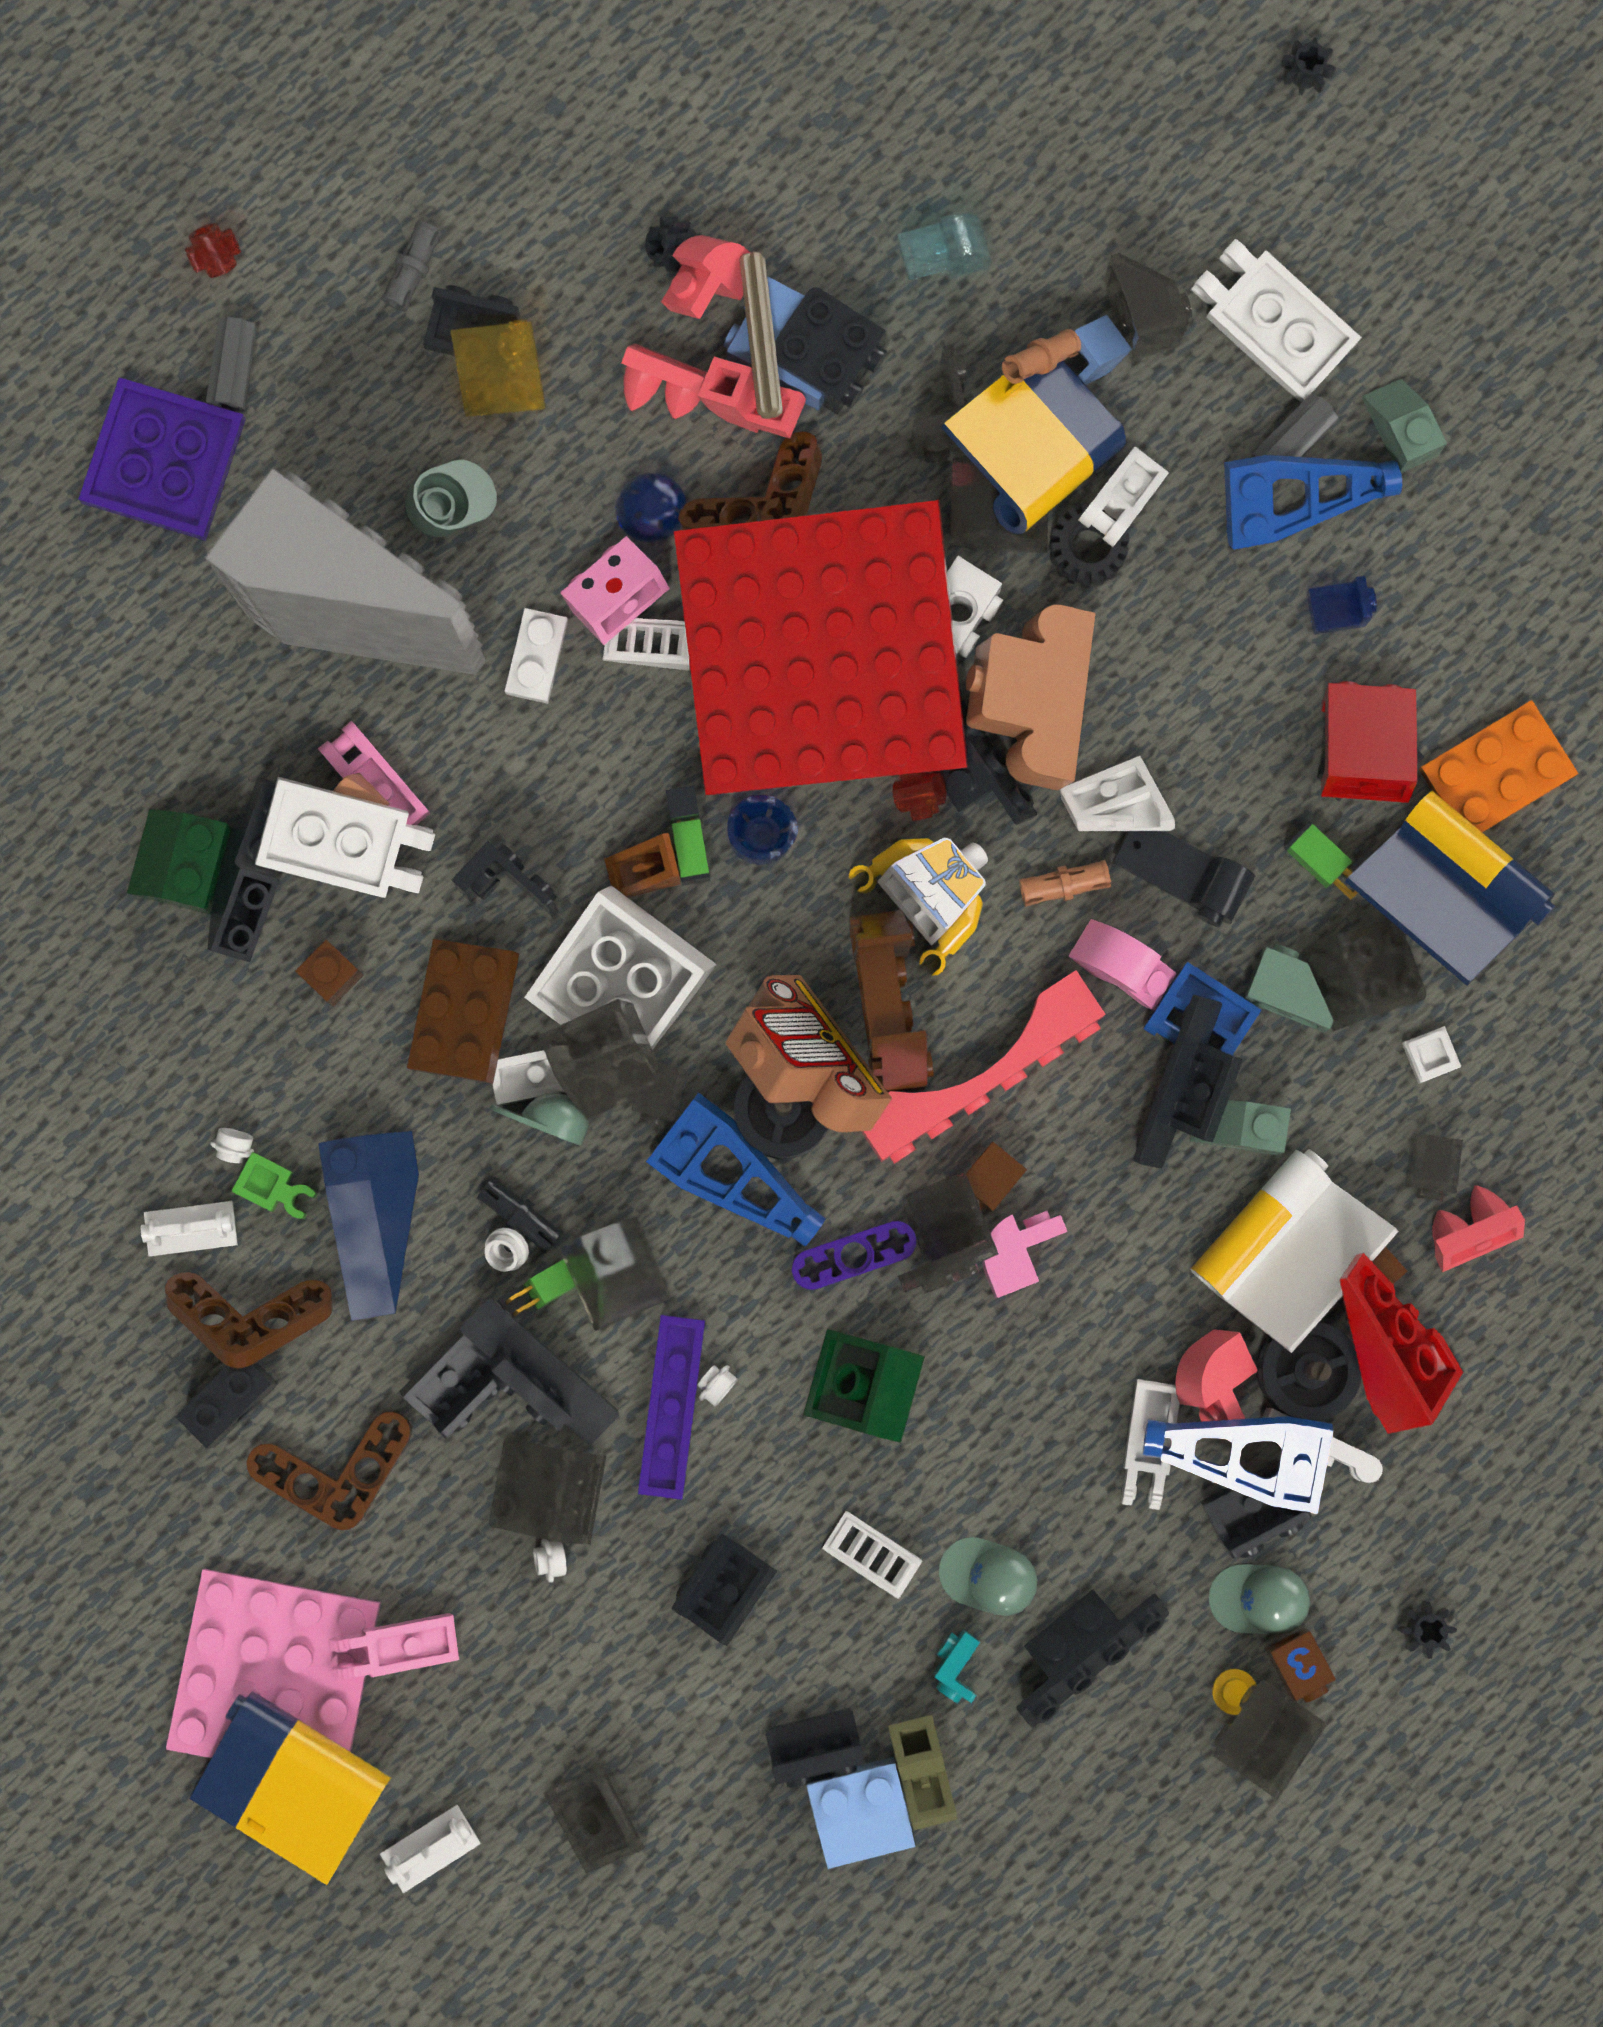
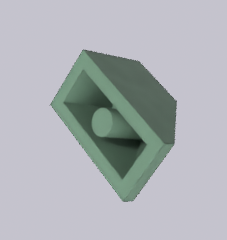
(1405, 424)
(1288, 988)
(1252, 1128)

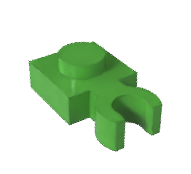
(268, 1183)

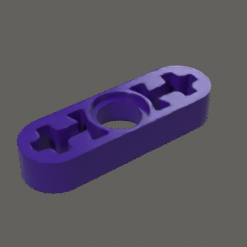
(882, 1234)

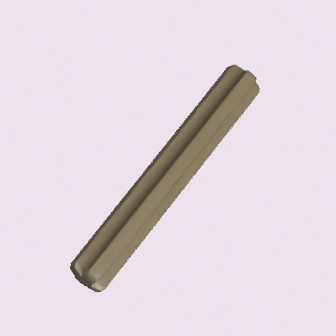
(761, 335)

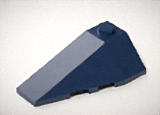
(371, 1207)

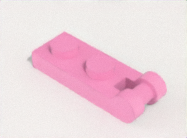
(374, 770)

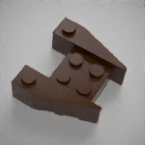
(879, 952)

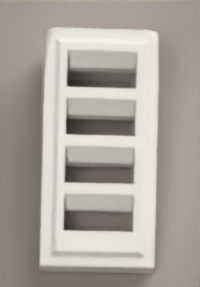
(646, 658)
(905, 1573)

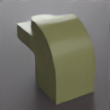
(922, 1772)

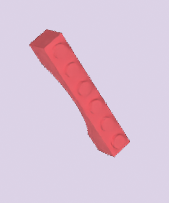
(1057, 1016)

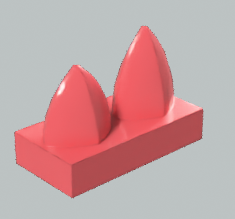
(645, 373)
(1492, 1228)

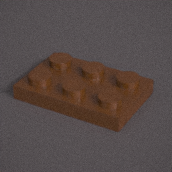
(463, 1011)

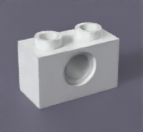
(979, 594)

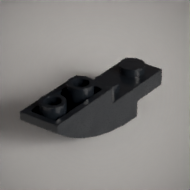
(243, 888)

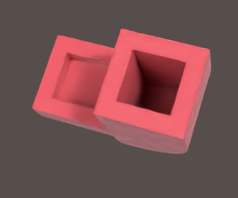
(707, 269)
(731, 396)
(1211, 1372)

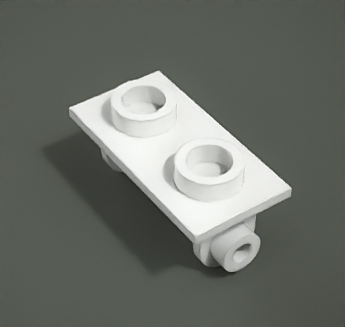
(189, 1228)
(429, 1849)

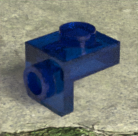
(1341, 606)

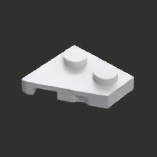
(1118, 800)

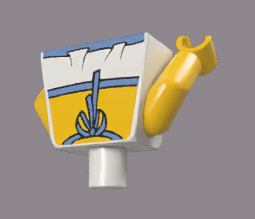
(933, 888)

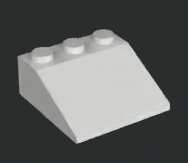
(624, 956)

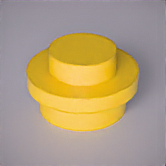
(1230, 1688)

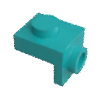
(954, 1655)

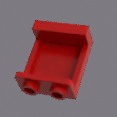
(1369, 742)

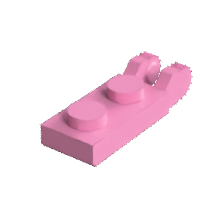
(398, 1647)

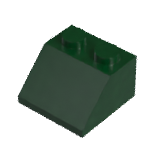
(179, 859)
(864, 1385)

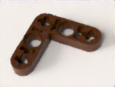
(722, 511)
(238, 1328)
(329, 1488)

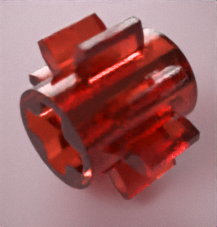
(212, 250)
(919, 794)

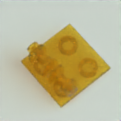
(498, 368)

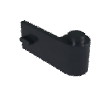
(1204, 882)

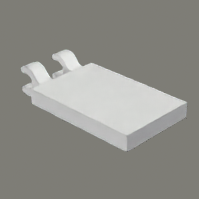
(1276, 320)
(339, 839)

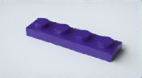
(671, 1407)

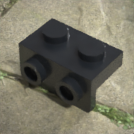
(458, 310)
(452, 1385)
(1246, 1522)
(723, 1588)
(814, 1748)

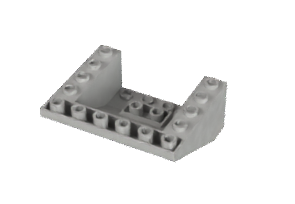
(336, 587)

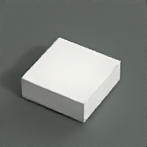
(1431, 1054)

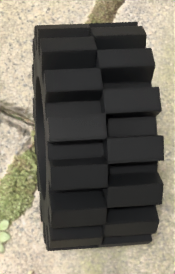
(1075, 568)

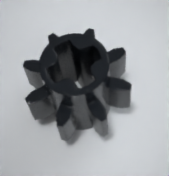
(1320, 69)
(665, 239)
(1415, 1631)

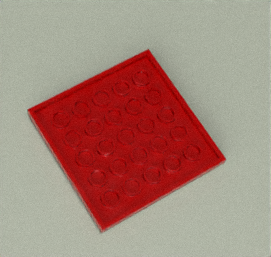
(821, 648)

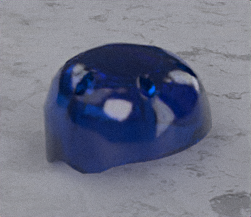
(655, 502)
(761, 833)

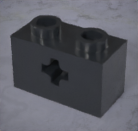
(225, 1402)

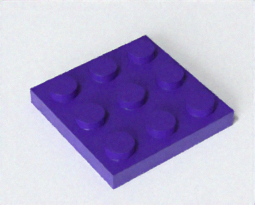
(162, 459)

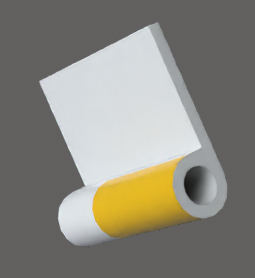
(1290, 1249)

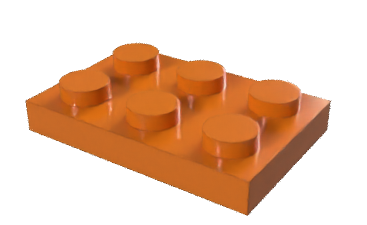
(1500, 768)

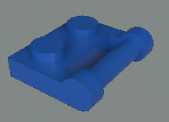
(1234, 1017)

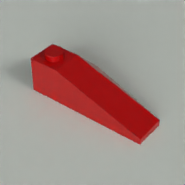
(1401, 1362)

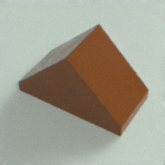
(644, 867)

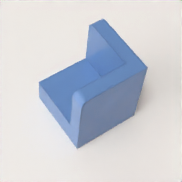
(1101, 348)

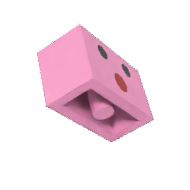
(615, 590)

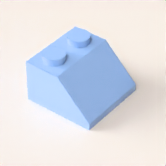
(860, 1813)

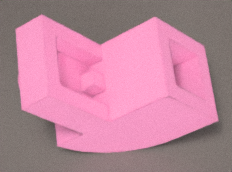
(1123, 962)
(1013, 1266)

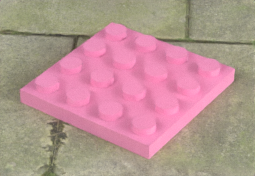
(269, 1642)

